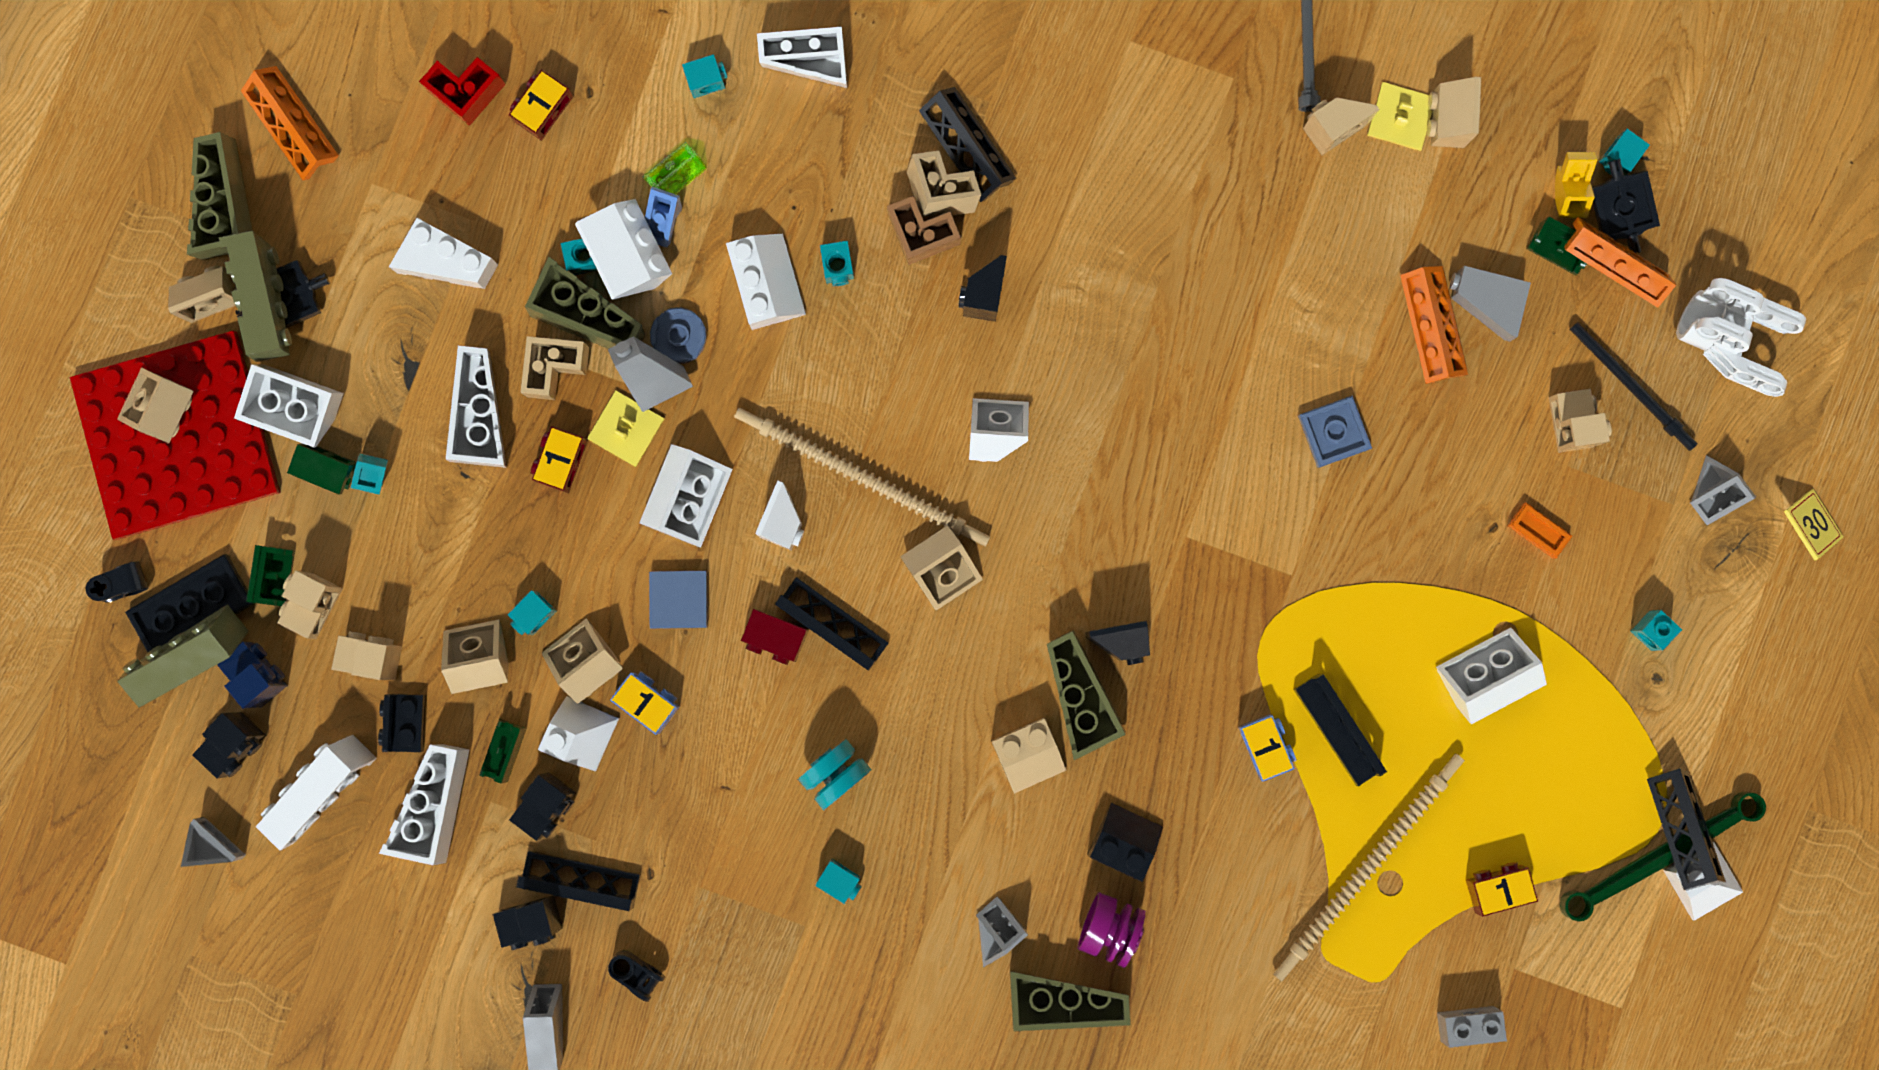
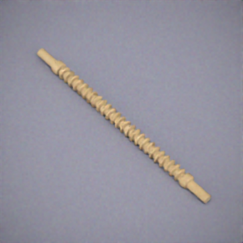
(767, 427)
(1300, 949)

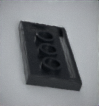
(189, 602)

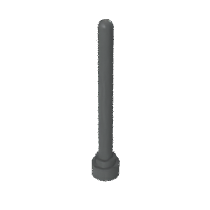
(1309, 97)

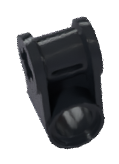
(120, 582)
(636, 976)

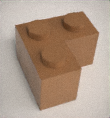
(918, 237)

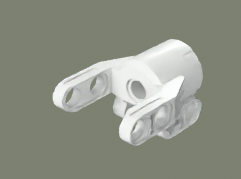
(1721, 324)

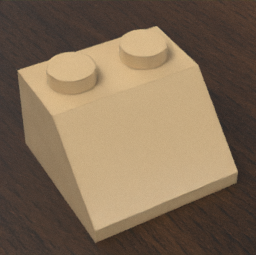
(1455, 113)
(1337, 121)
(202, 295)
(155, 405)
(941, 567)
(474, 657)
(581, 661)
(1029, 755)

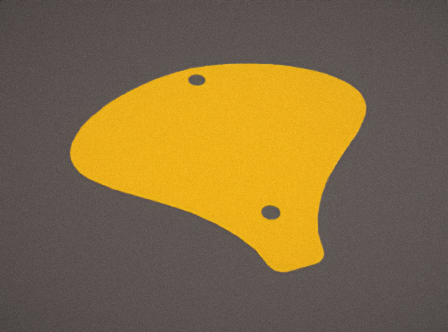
(1540, 782)

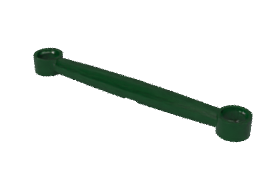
(1658, 858)

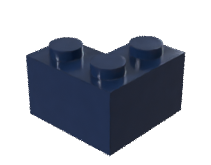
(251, 676)

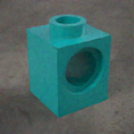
(704, 76)
(1627, 148)
(834, 251)
(571, 252)
(369, 473)
(531, 613)
(1656, 630)
(839, 882)

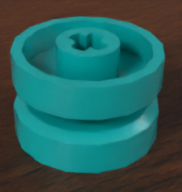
(834, 774)

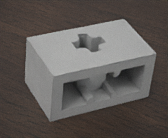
(1471, 1026)

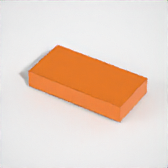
(1540, 530)

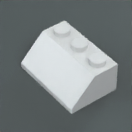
(624, 249)
(765, 279)
(287, 405)
(686, 495)
(1492, 675)

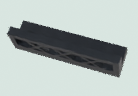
(970, 133)
(824, 632)
(1339, 729)
(1696, 825)
(574, 891)

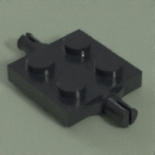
(1625, 205)
(298, 293)

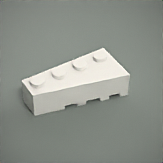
(474, 415)

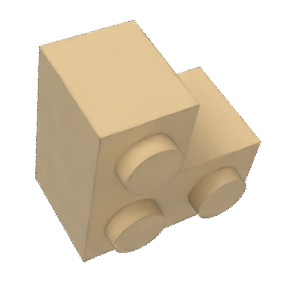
(938, 191)
(545, 359)
(1576, 422)
(308, 604)
(368, 658)

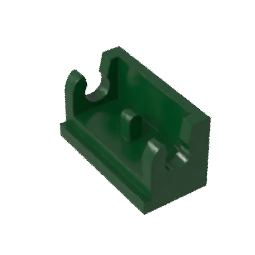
(1550, 242)
(322, 468)
(268, 574)
(502, 751)

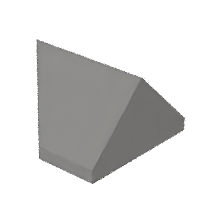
(1719, 491)
(208, 845)
(998, 931)

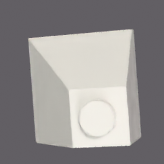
(997, 428)
(780, 520)
(578, 734)
(1704, 898)

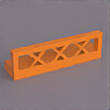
(290, 117)
(1619, 263)
(1430, 324)

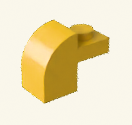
(1573, 185)

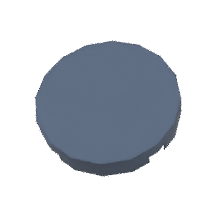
(678, 335)

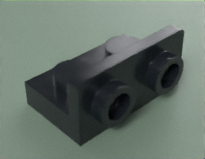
(402, 723)

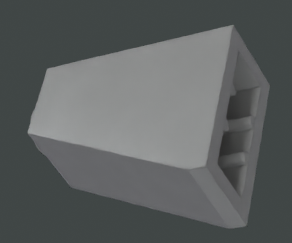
(1491, 299)
(648, 373)
(544, 1027)

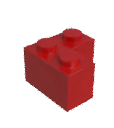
(468, 93)

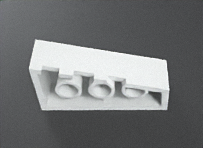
(313, 790)
(430, 808)

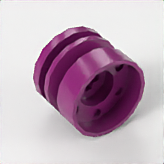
(1112, 930)

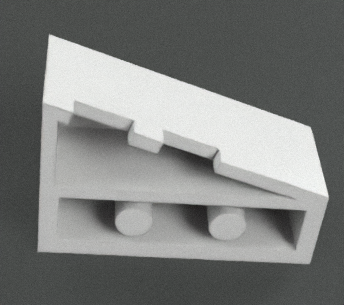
(806, 53)
(441, 257)

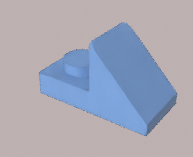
(661, 214)

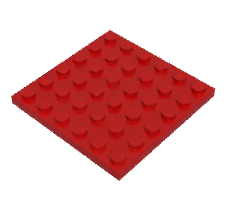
(203, 468)

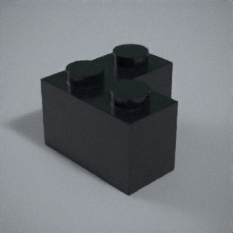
(228, 743)
(542, 805)
(528, 922)

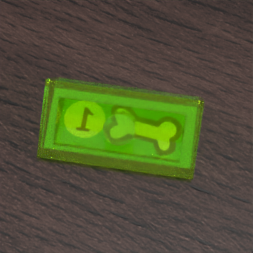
(676, 170)

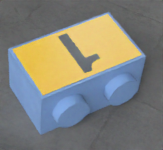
(645, 702)
(1267, 747)

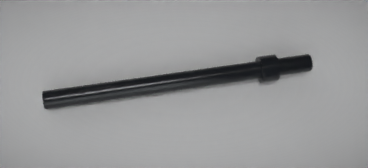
(1671, 425)

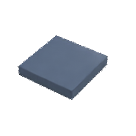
(1334, 432)
(678, 599)

